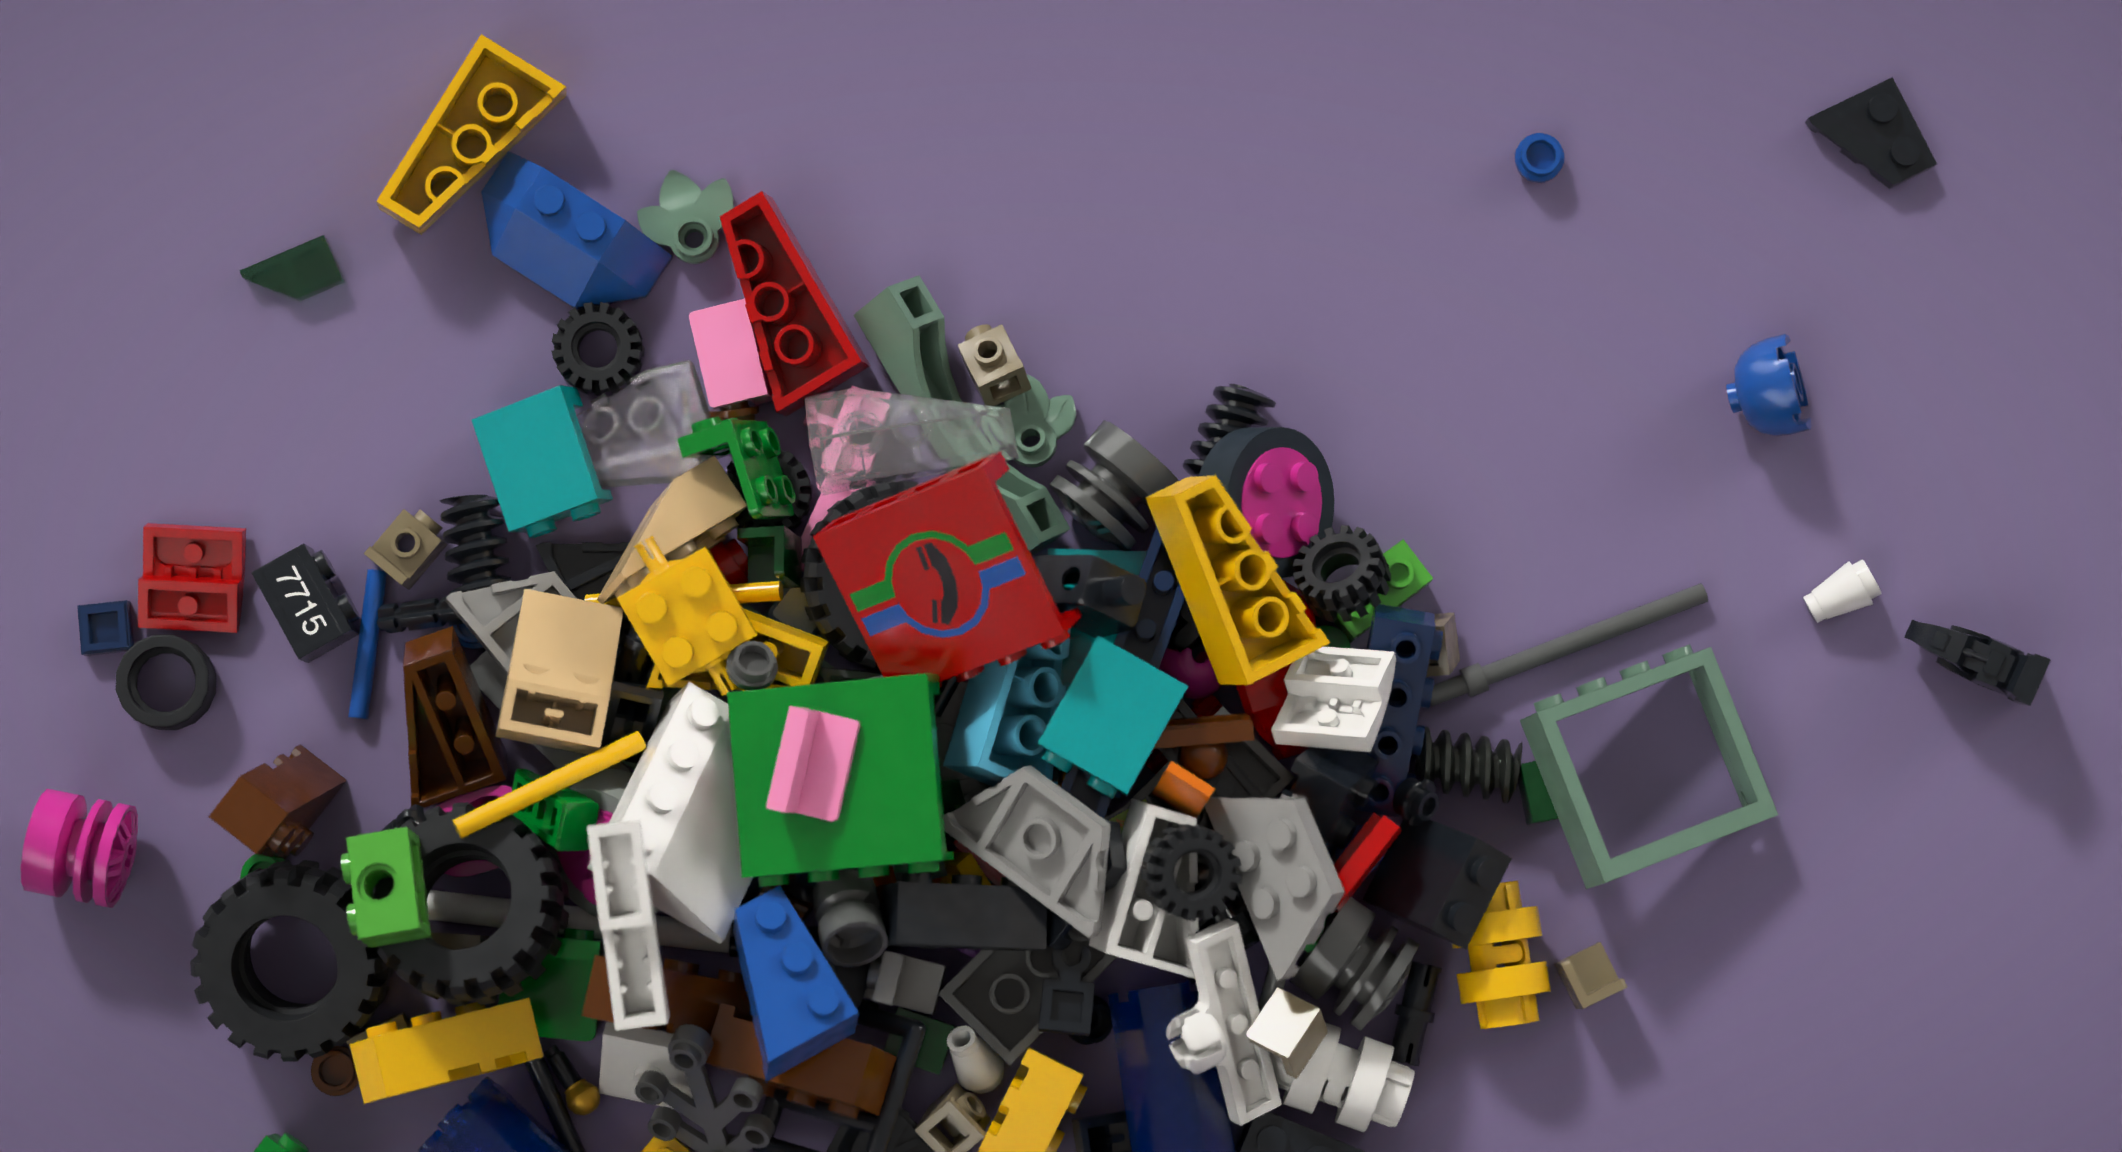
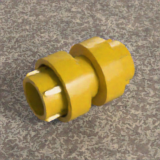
(1504, 993)

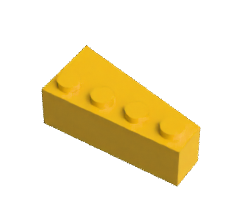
(1230, 584)

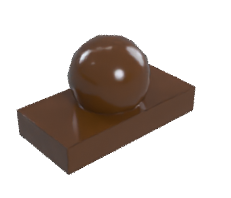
(1204, 739)

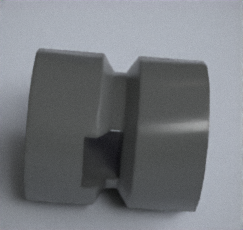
(849, 919)

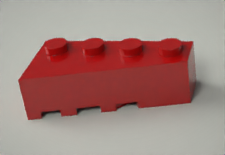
(794, 319)

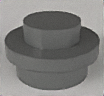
(752, 666)

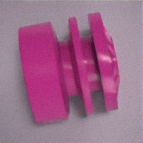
(71, 846)

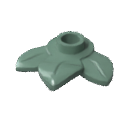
(686, 211)
(1041, 417)

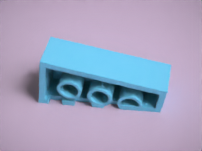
(1006, 716)

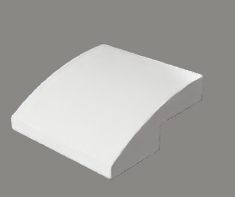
(1335, 699)

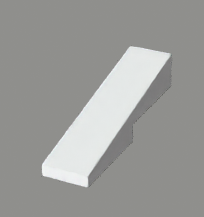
(628, 925)

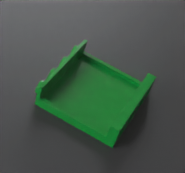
(891, 792)

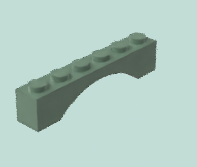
(910, 342)

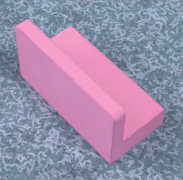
(729, 355)
(813, 764)

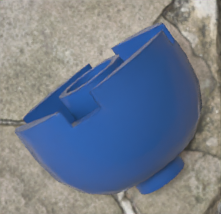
(1769, 388)

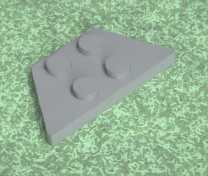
(495, 611)
(1040, 843)
(1283, 870)

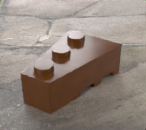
(845, 1075)

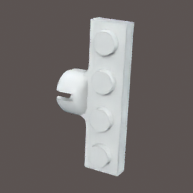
(1219, 1023)

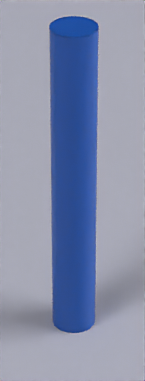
(367, 645)

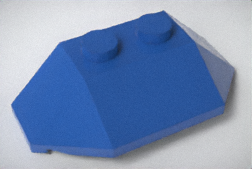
(566, 238)

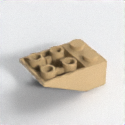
(687, 516)
(560, 672)

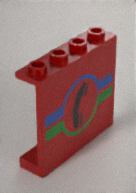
(943, 577)

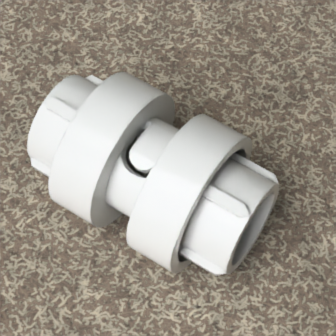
(1358, 1082)

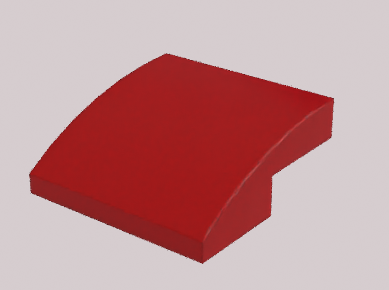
(192, 578)
(1364, 854)

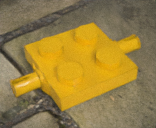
(686, 615)

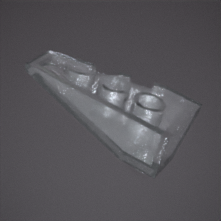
(638, 428)
(893, 437)

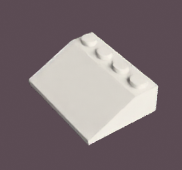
(689, 813)

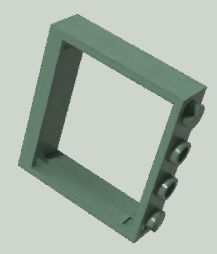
(1568, 795)

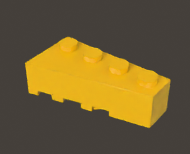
(471, 128)
(1035, 1106)

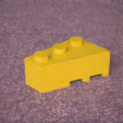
(796, 652)
(444, 1049)

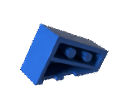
(789, 984)

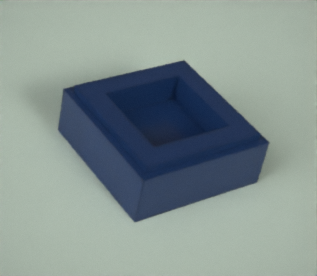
(105, 628)

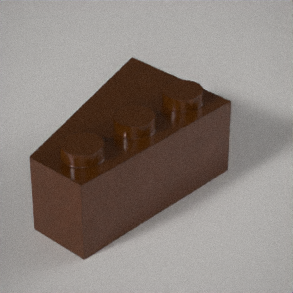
(447, 722)
(277, 806)

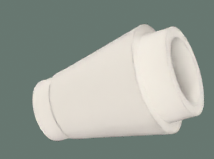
(1843, 592)
(974, 1061)

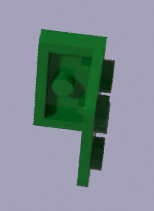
(755, 458)
(561, 990)

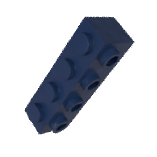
(1414, 642)

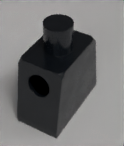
(1102, 592)

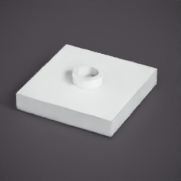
(631, 1053)

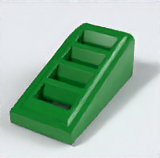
(560, 818)

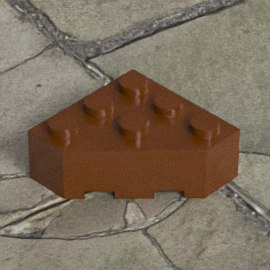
(690, 996)

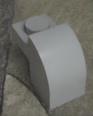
(905, 981)

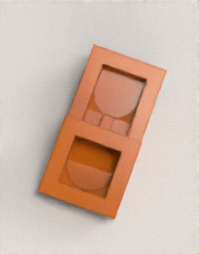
(1182, 790)

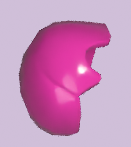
(1194, 673)

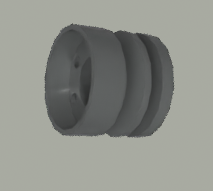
(1114, 486)
(1355, 964)

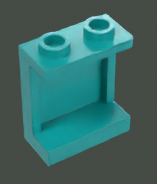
(540, 462)
(1110, 718)

